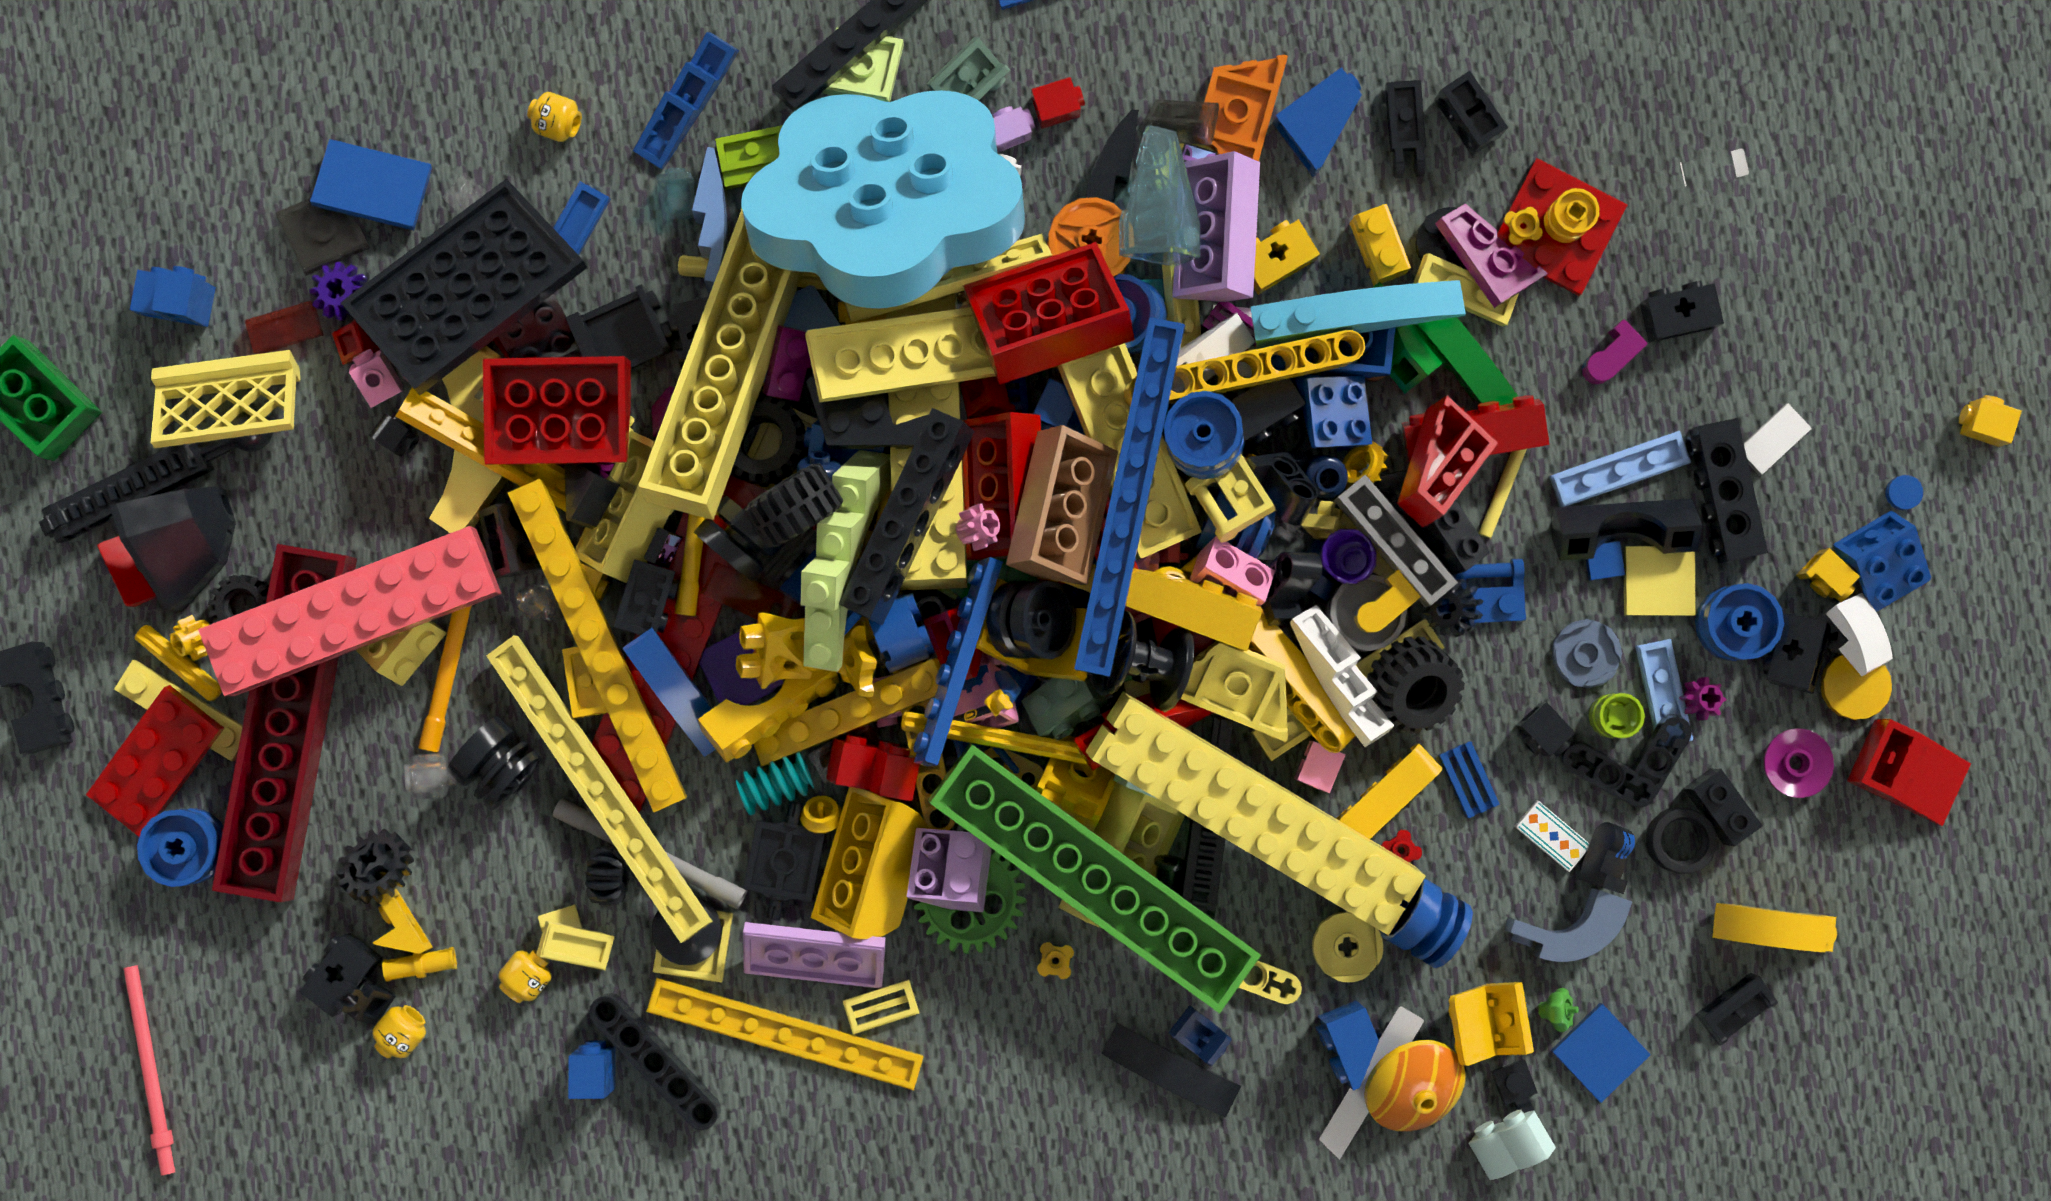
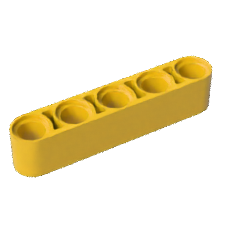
(1392, 793)

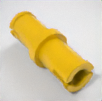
(419, 964)

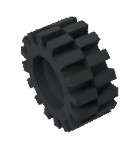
(230, 589)

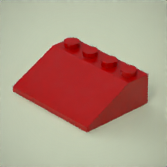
(1049, 312)
(556, 410)

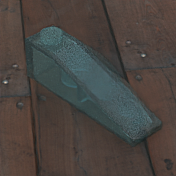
(1161, 209)

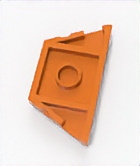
(1245, 104)

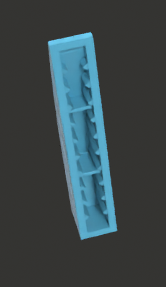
(1356, 310)

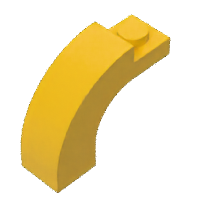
(1774, 928)

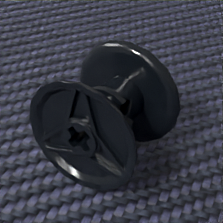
(1164, 666)

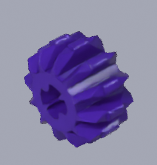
(340, 276)

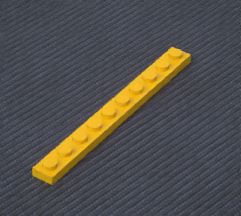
(597, 645)

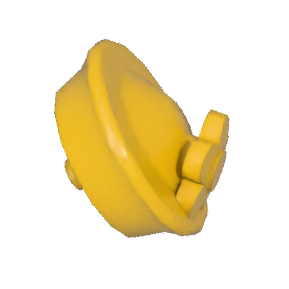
(820, 814)

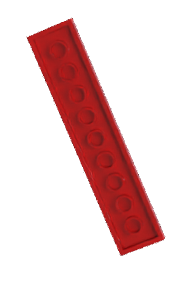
(685, 638)

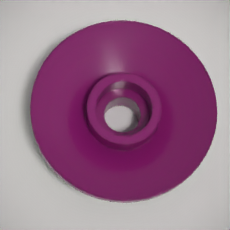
(1815, 766)

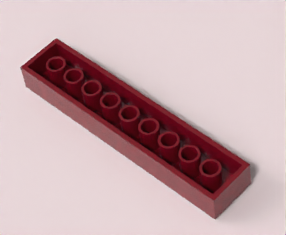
(278, 755)

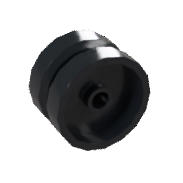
(736, 540)
(1031, 619)

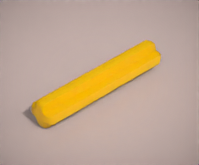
(182, 666)

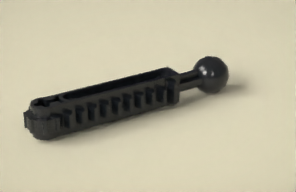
(146, 478)
(1204, 847)

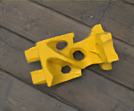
(782, 640)

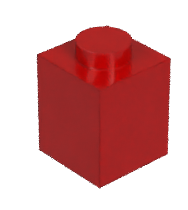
(1057, 102)

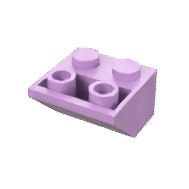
(949, 869)

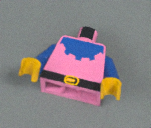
(988, 697)

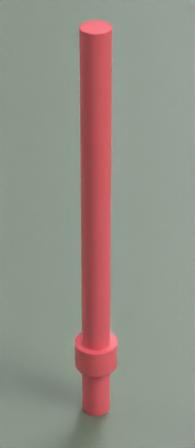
(161, 1137)

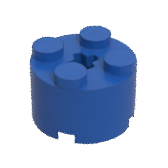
(900, 636)

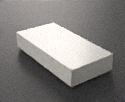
(1775, 438)

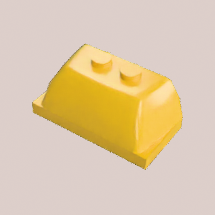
(868, 866)

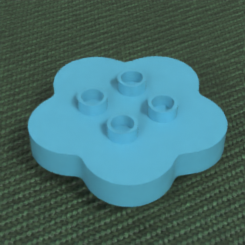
(884, 195)

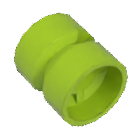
(1616, 715)

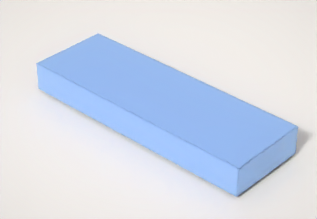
(1662, 684)

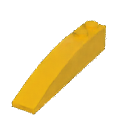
(1192, 606)

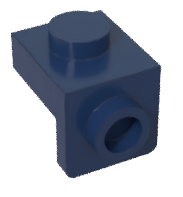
(1200, 1035)

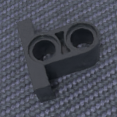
(1286, 484)
(1292, 580)

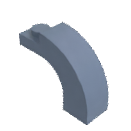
(1592, 932)

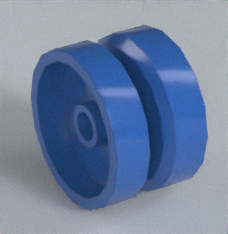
(1143, 303)
(1214, 418)
(1759, 622)
(164, 841)

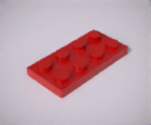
(155, 760)

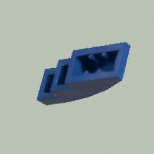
(685, 100)
(671, 685)

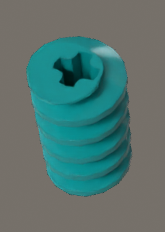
(774, 784)

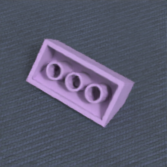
(1227, 208)

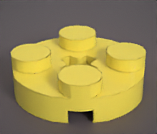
(1333, 961)

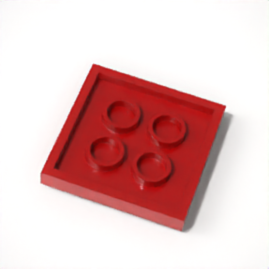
(1566, 263)

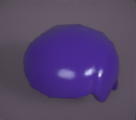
(1349, 556)

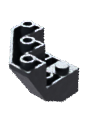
(177, 540)

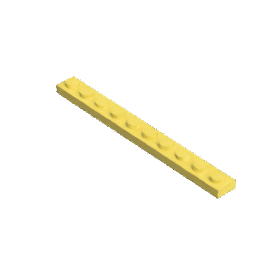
(599, 789)

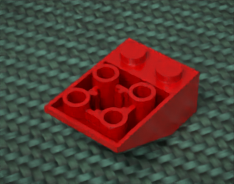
(1909, 770)

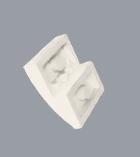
(1861, 625)

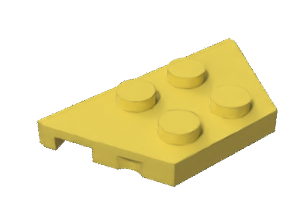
(1240, 688)

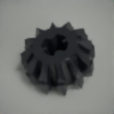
(1465, 614)
(606, 876)

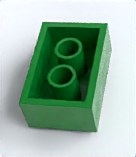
(40, 400)

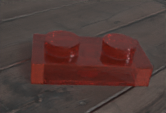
(284, 327)

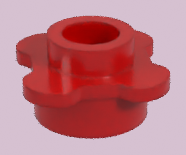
(1403, 839)

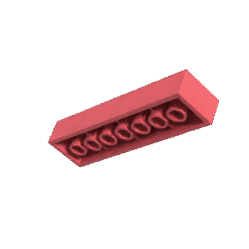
(349, 611)

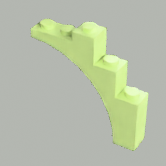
(839, 542)

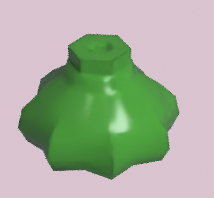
(1559, 1010)

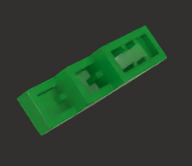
(1468, 361)

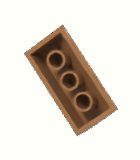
(1062, 506)

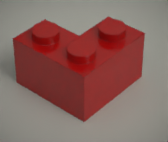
(880, 769)

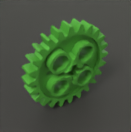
(999, 883)

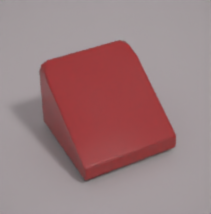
(352, 341)

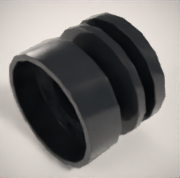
(494, 763)

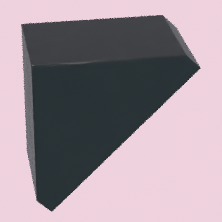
(587, 493)

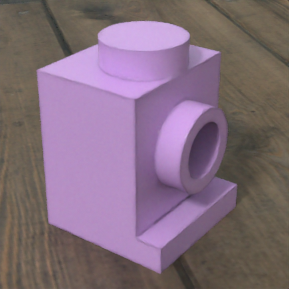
(1012, 127)

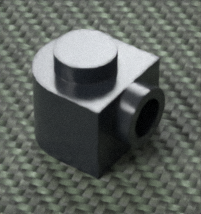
(394, 435)

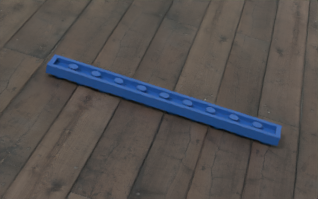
(1129, 497)

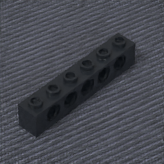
(907, 516)

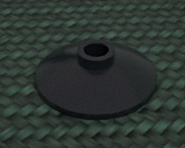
(695, 948)

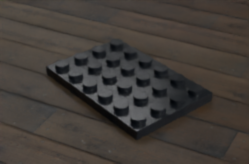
(463, 286)

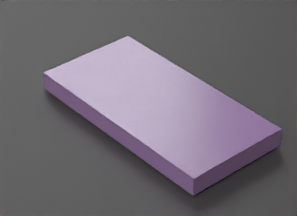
(813, 955)

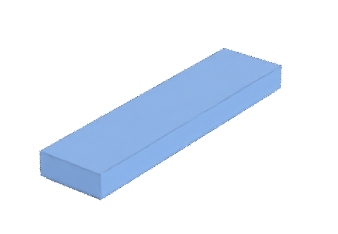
(1620, 469)

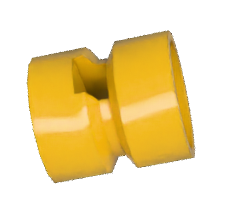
(1571, 215)

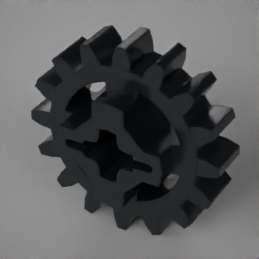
(375, 866)

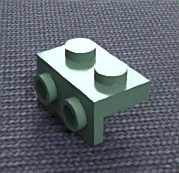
(971, 72)
(1062, 705)

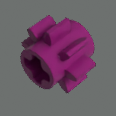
(1693, 698)

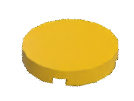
(1853, 694)

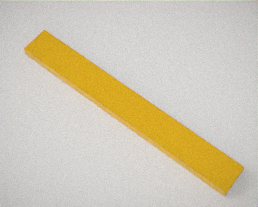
(785, 1033)

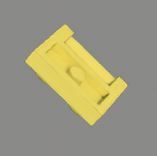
(1243, 494)

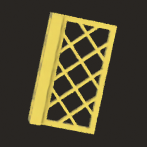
(225, 378)

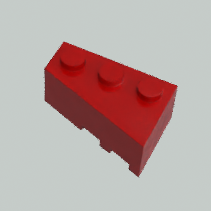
(1443, 461)

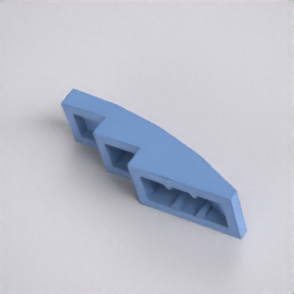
(711, 211)

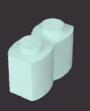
(1511, 1144)

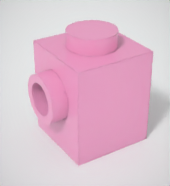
(375, 377)

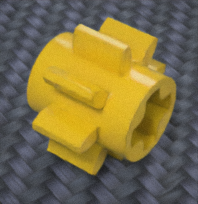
(187, 638)

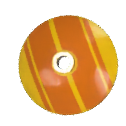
(1414, 1085)

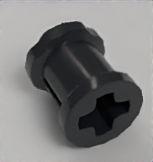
(1169, 870)

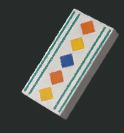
(1552, 835)

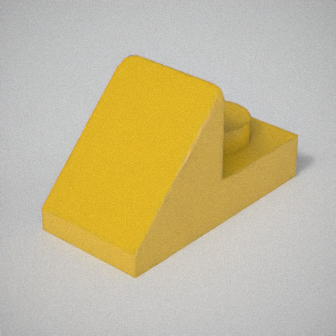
(407, 932)

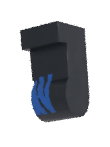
(1607, 857)

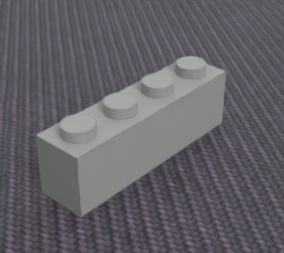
(1395, 540)

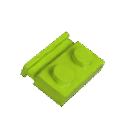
(746, 154)

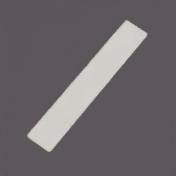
(1353, 1108)

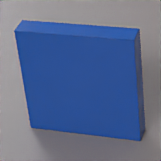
(1600, 1052)

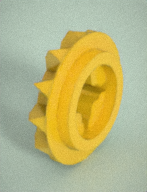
(1359, 459)

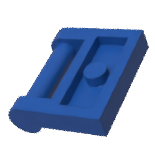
(1499, 603)

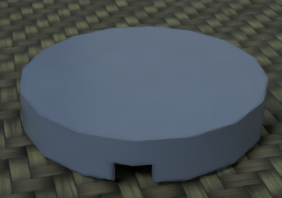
(1573, 656)

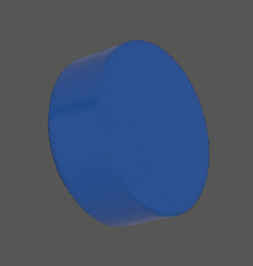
(1904, 492)

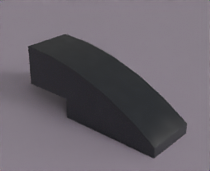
(1114, 160)

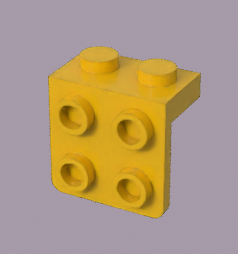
(1490, 1022)

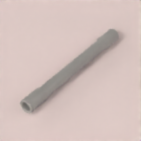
(714, 886)

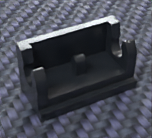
(1736, 1007)

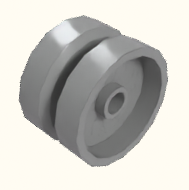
(1342, 608)

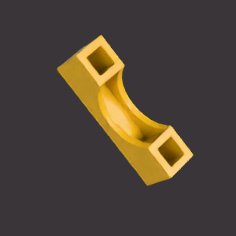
(736, 727)

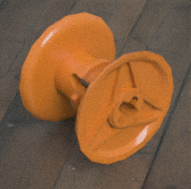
(1085, 223)

